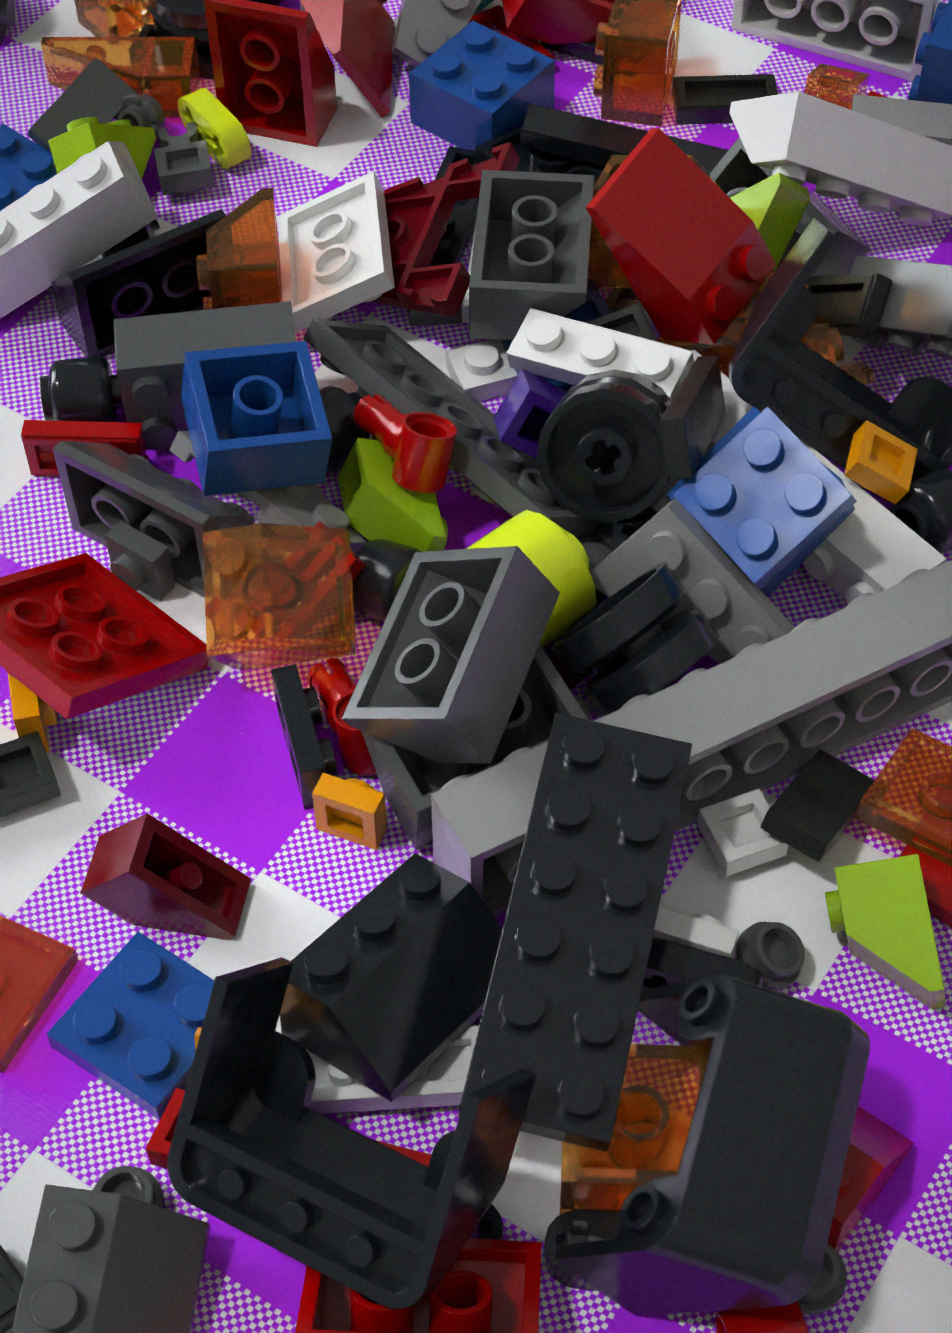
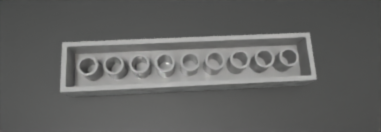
(746, 718)

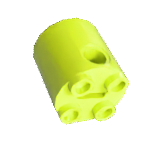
(560, 561)

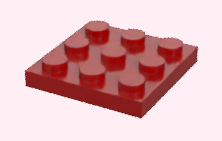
(89, 637)

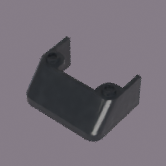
(814, 394)
(758, 1162)
(312, 1185)

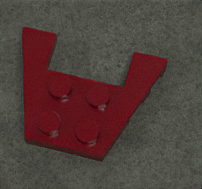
(417, 222)

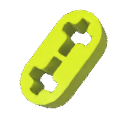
(223, 132)

